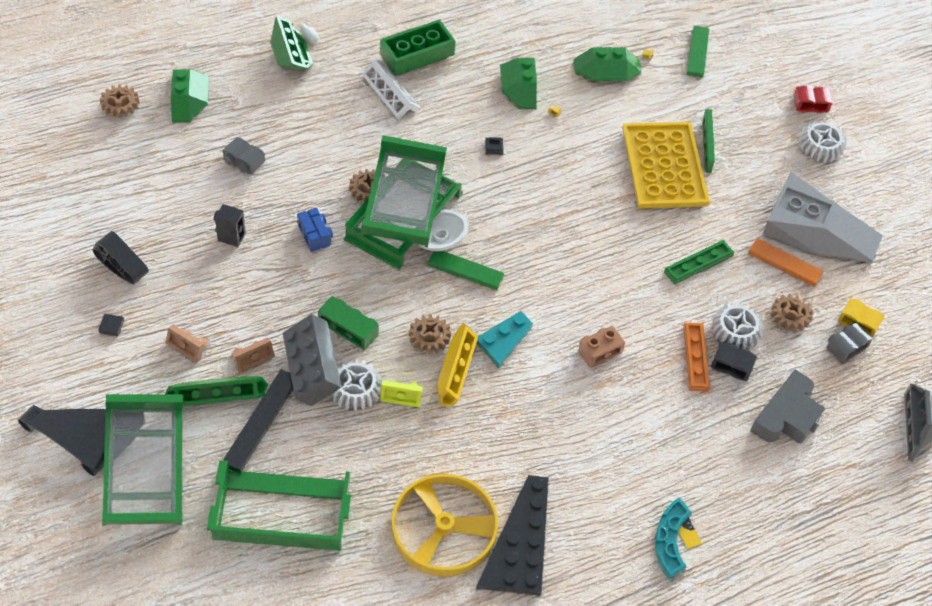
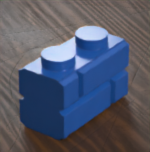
(314, 229)

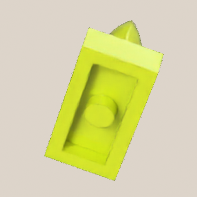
(401, 393)

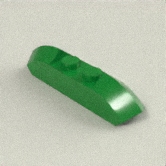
(220, 390)

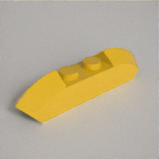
(456, 365)

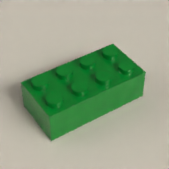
(417, 47)

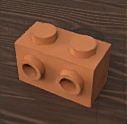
(601, 346)

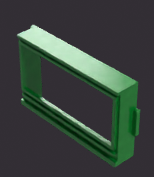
(282, 485)

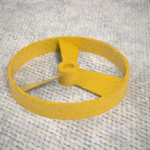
(446, 524)

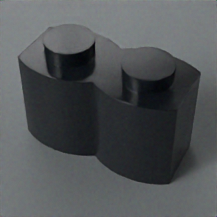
(733, 361)

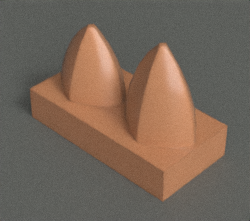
(186, 344)
(253, 355)

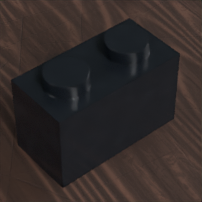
(230, 225)

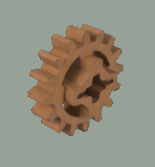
(119, 101)
(361, 184)
(791, 312)
(429, 334)

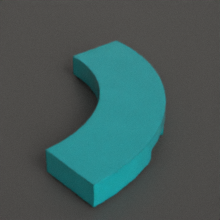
(666, 538)

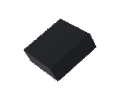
(493, 146)
(111, 324)

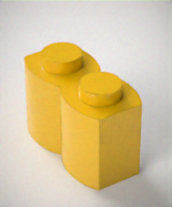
(859, 313)

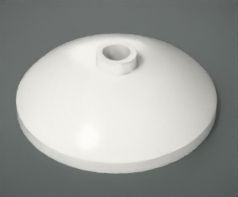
(447, 231)

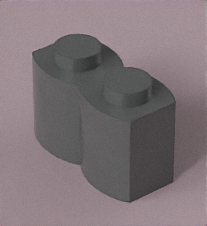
(243, 155)
(849, 342)

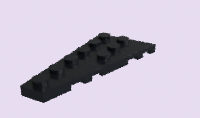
(519, 552)

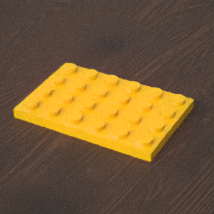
(665, 165)

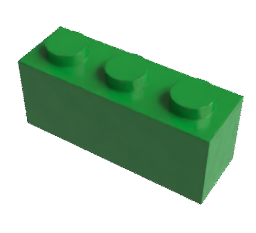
(349, 322)

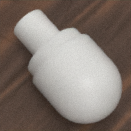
(309, 34)

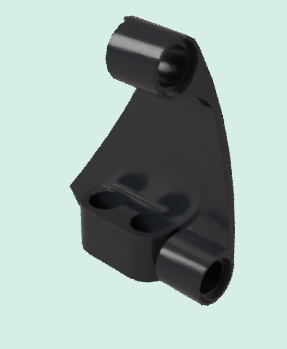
(75, 430)

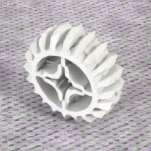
(823, 141)
(748, 331)
(357, 377)

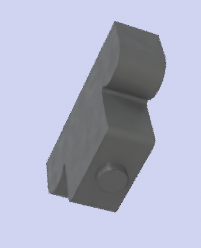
(790, 411)

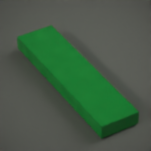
(698, 51)
(708, 140)
(699, 262)
(466, 269)

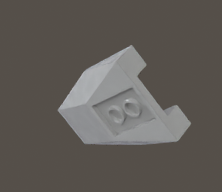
(819, 224)

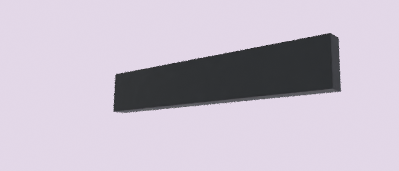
(259, 422)

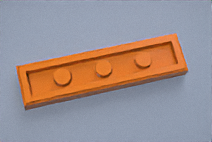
(785, 262)
(696, 357)

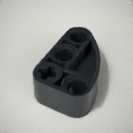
(119, 258)

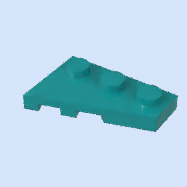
(503, 338)

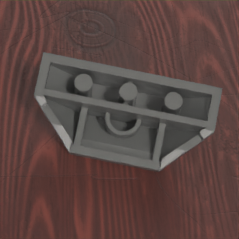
(918, 420)

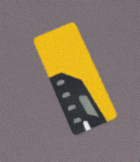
(689, 534)

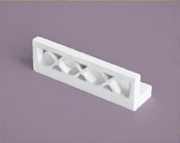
(395, 86)

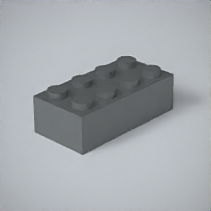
(311, 360)

